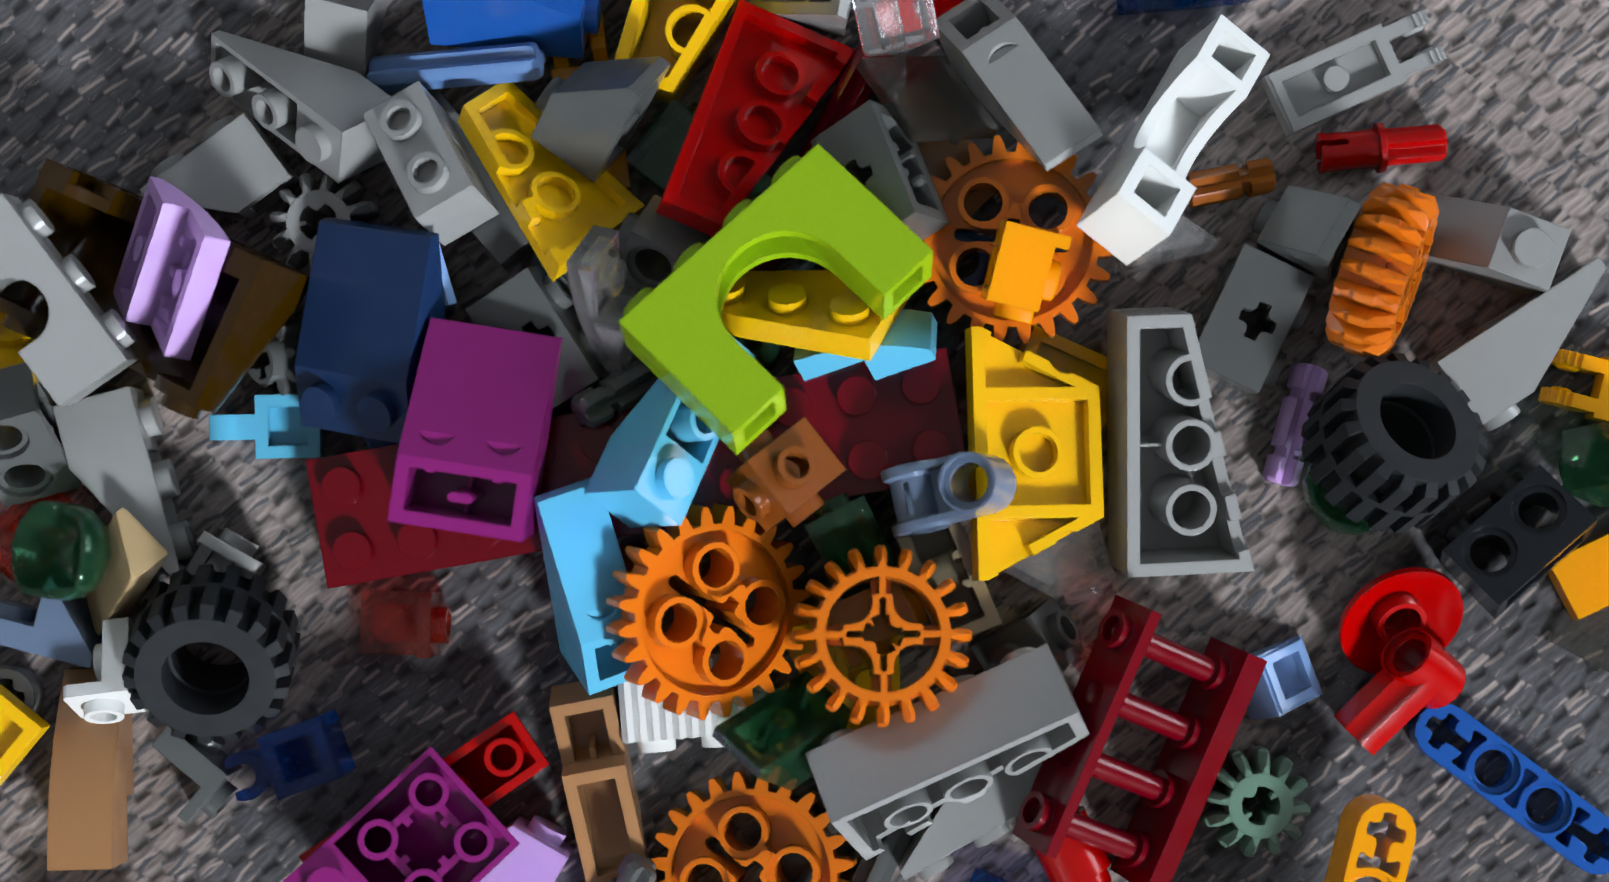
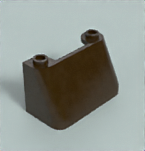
(244, 314)

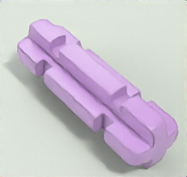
(1306, 384)

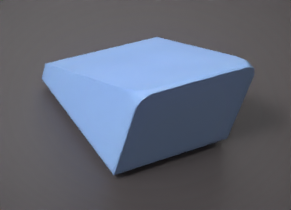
(1286, 680)

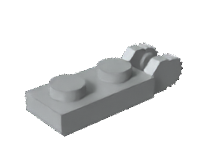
(1346, 74)

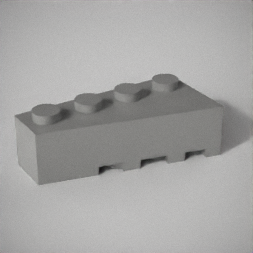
(1164, 454)
(901, 772)

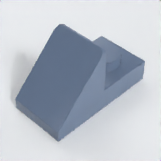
(58, 632)

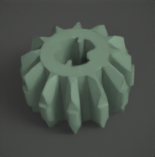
(1267, 820)

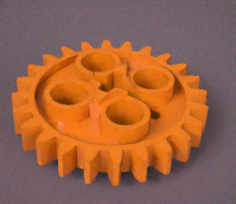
(1019, 184)
(677, 661)
(786, 828)

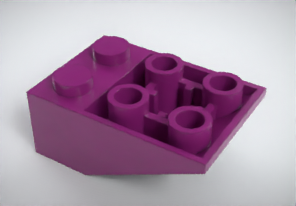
(476, 431)
(414, 831)

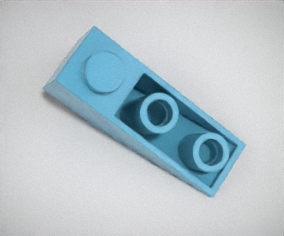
(653, 461)
(579, 565)

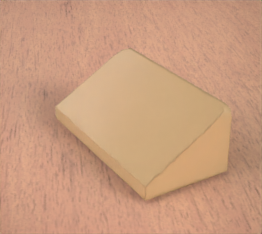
(129, 572)

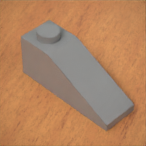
(1514, 349)

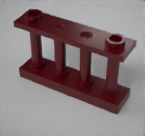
(1187, 763)

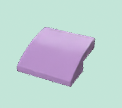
(170, 267)

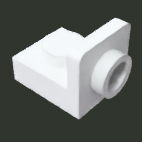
(107, 698)

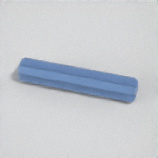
(458, 67)

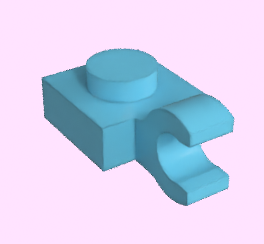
(273, 427)

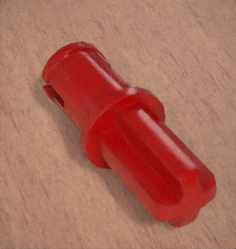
(1380, 147)

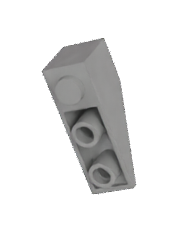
(1015, 80)
(300, 101)
(117, 457)
(961, 823)

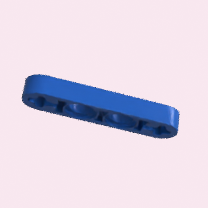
(1513, 790)

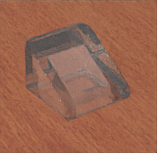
(894, 25)

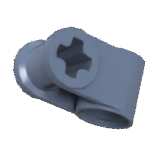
(936, 493)

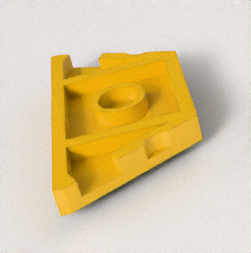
(1050, 437)

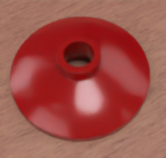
(1394, 603)

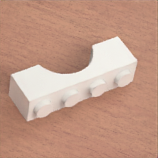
(1147, 180)

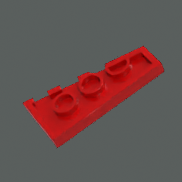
(749, 111)

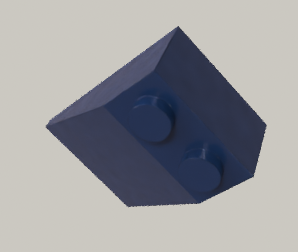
(366, 326)

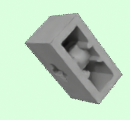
(430, 163)

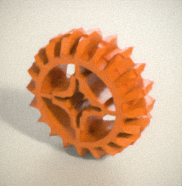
(1381, 269)
(937, 635)

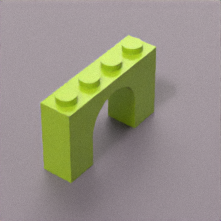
(805, 214)

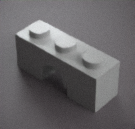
(80, 341)

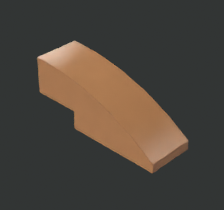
(597, 778)
(88, 788)

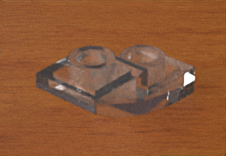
(601, 296)

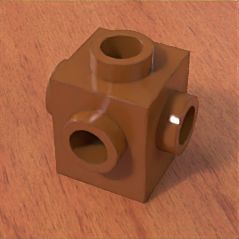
(783, 475)

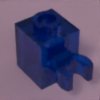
(296, 757)

